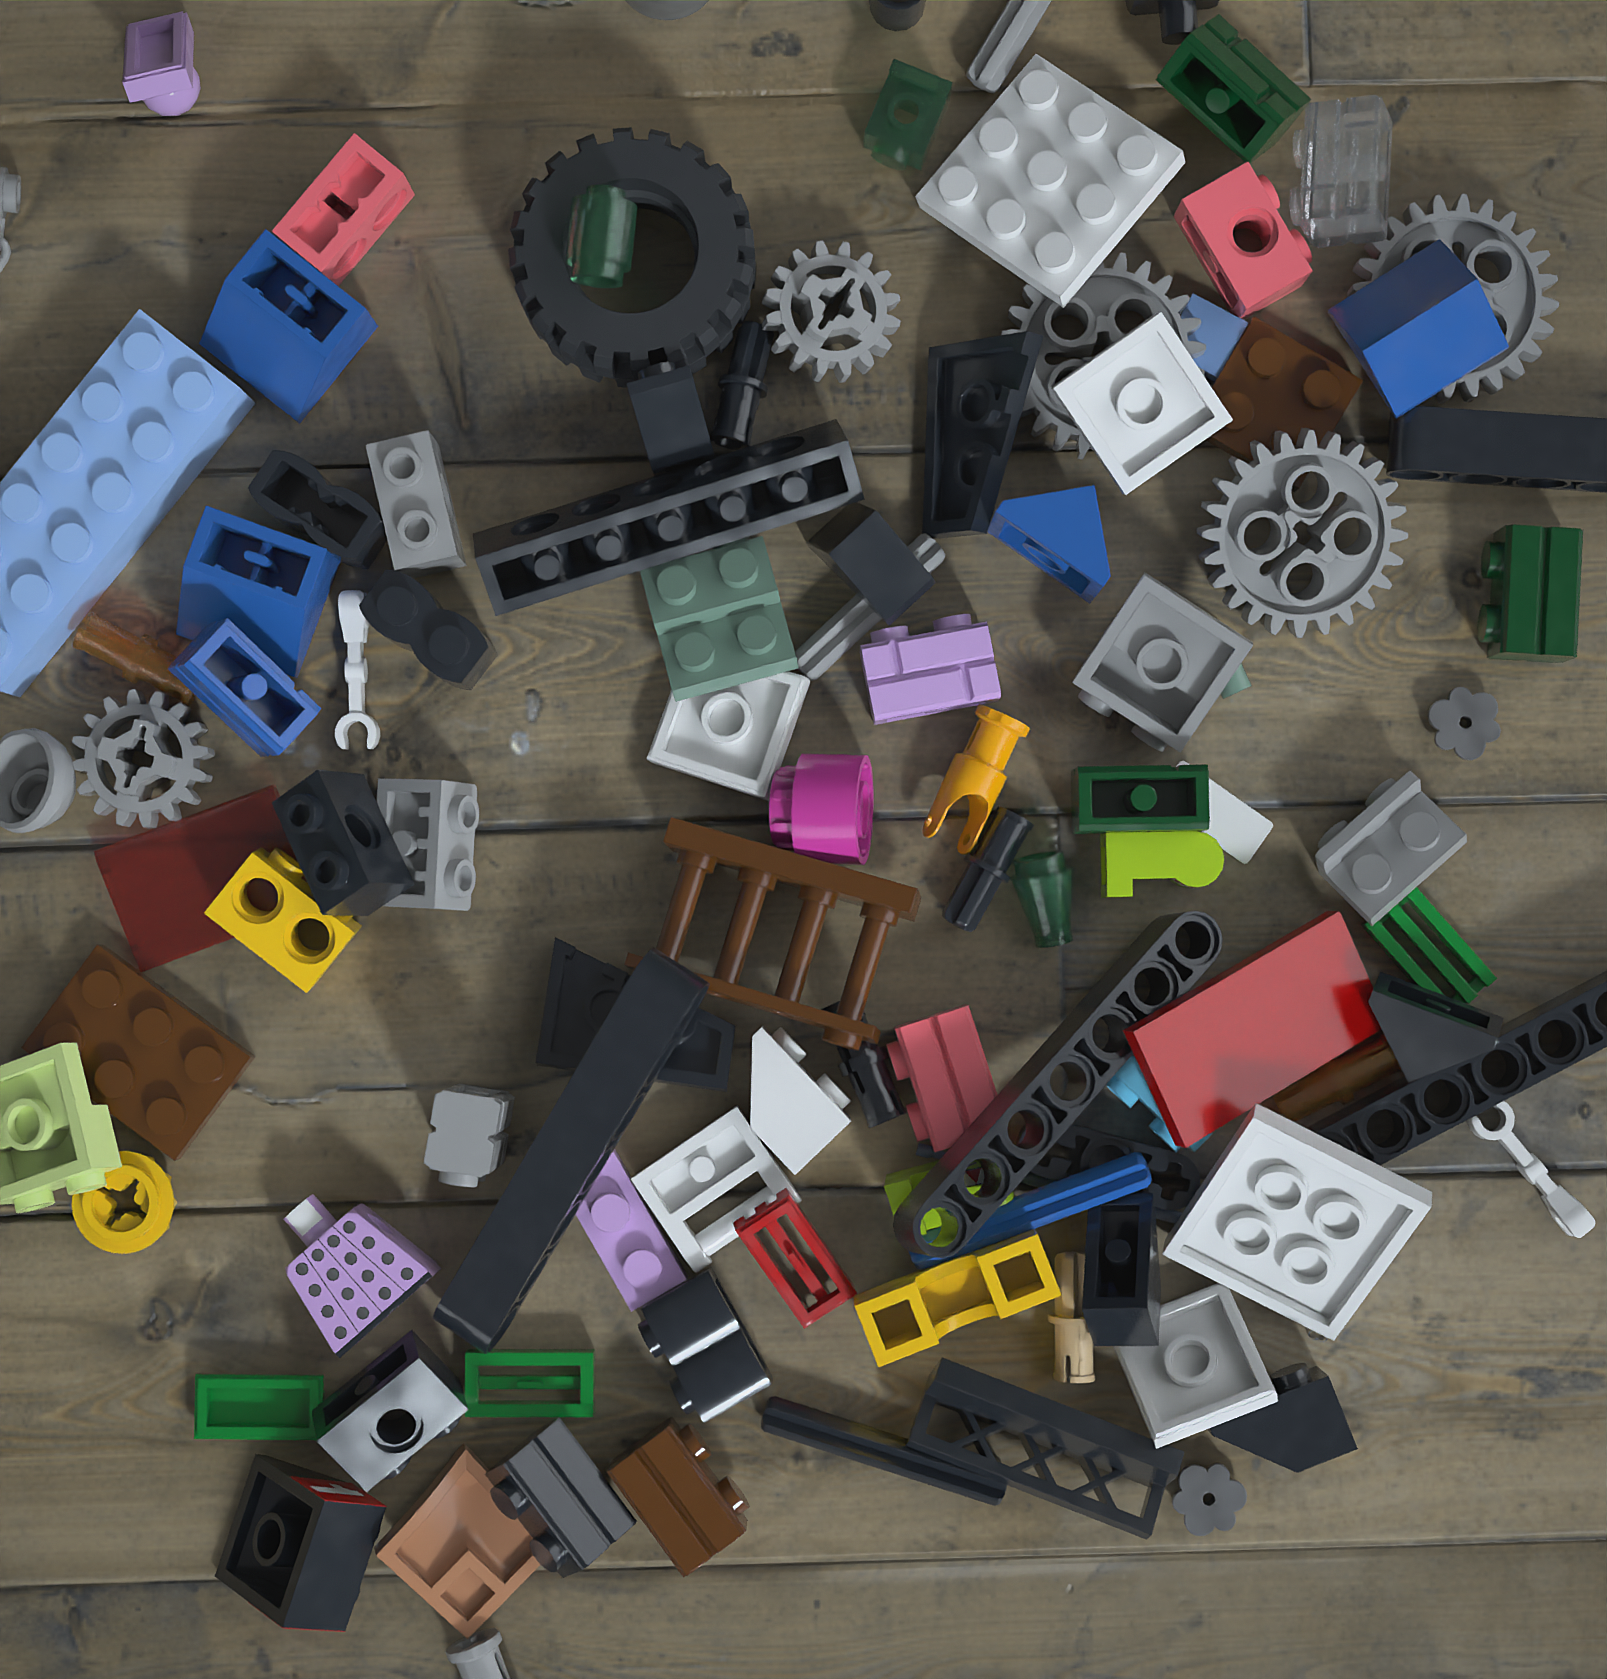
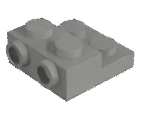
(1160, 665)

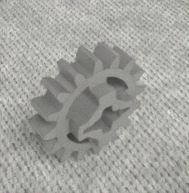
(812, 295)
(147, 735)

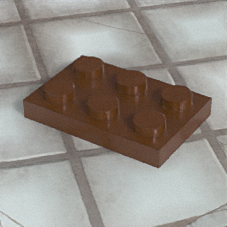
(142, 1051)

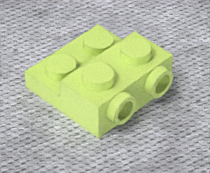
(51, 1130)

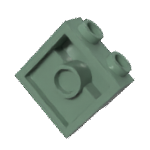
(719, 618)

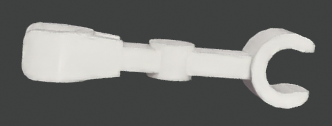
(356, 671)
(1563, 1207)

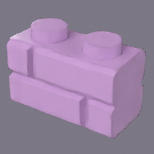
(929, 670)

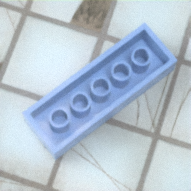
(102, 485)

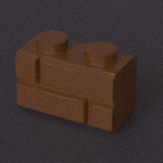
(680, 1495)

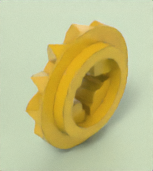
(132, 1231)

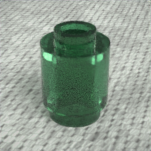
(601, 237)

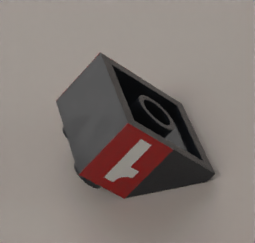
(300, 1545)

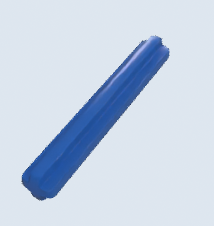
(1051, 1204)

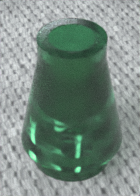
(1045, 895)

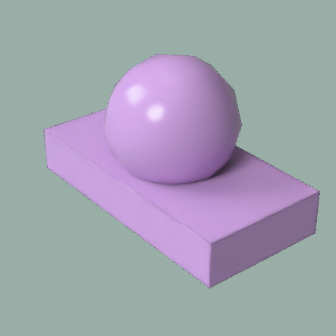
(161, 64)

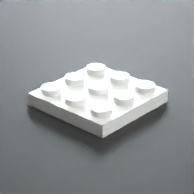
(1050, 180)
(1296, 1222)

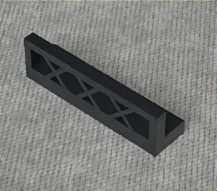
(1050, 1425)

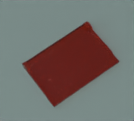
(177, 870)

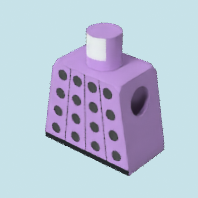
(352, 1270)

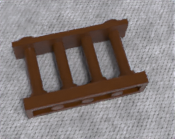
(820, 888)

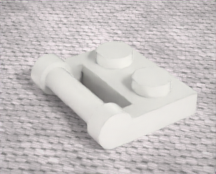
(699, 1174)

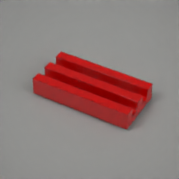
(767, 1217)

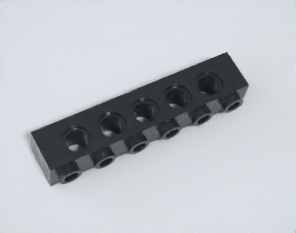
(667, 517)

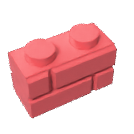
(946, 1074)

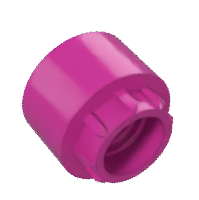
(824, 808)

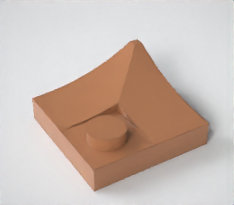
(459, 1546)

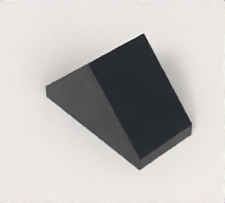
(872, 561)
(1430, 1028)

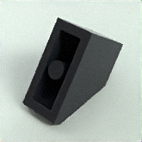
(1122, 1272)

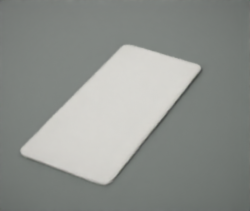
(1234, 823)

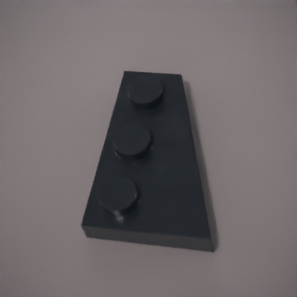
(970, 427)
(580, 998)

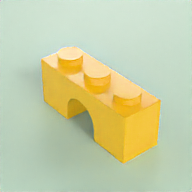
(931, 1302)

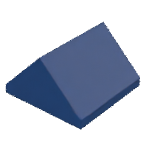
(1420, 327)
(1059, 536)

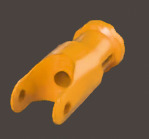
(977, 774)

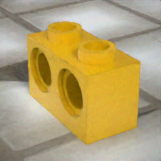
(275, 932)

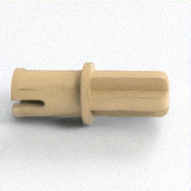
(1072, 1334)

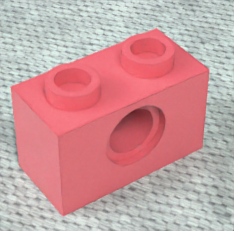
(1244, 278)

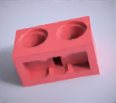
(345, 210)

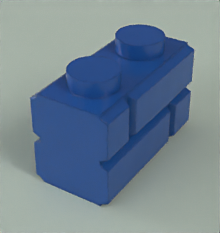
(244, 688)

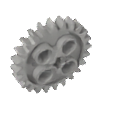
(1514, 299)
(1095, 305)
(1265, 491)

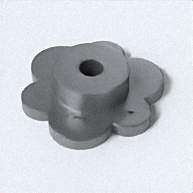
(1478, 712)
(1202, 1516)

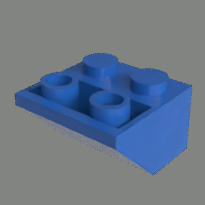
(285, 326)
(258, 581)

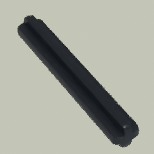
(874, 1449)

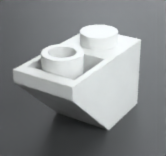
(788, 1105)

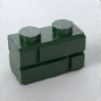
(1233, 89)
(1532, 593)
(1140, 798)

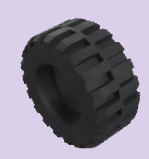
(655, 179)

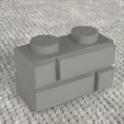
(468, 1133)

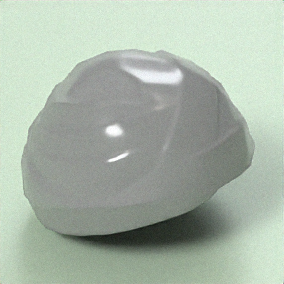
(34, 780)

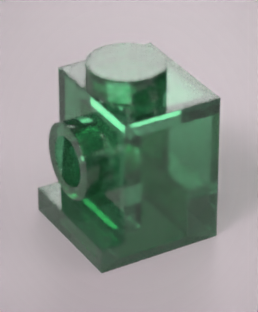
(916, 93)

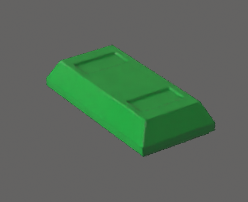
(256, 1406)

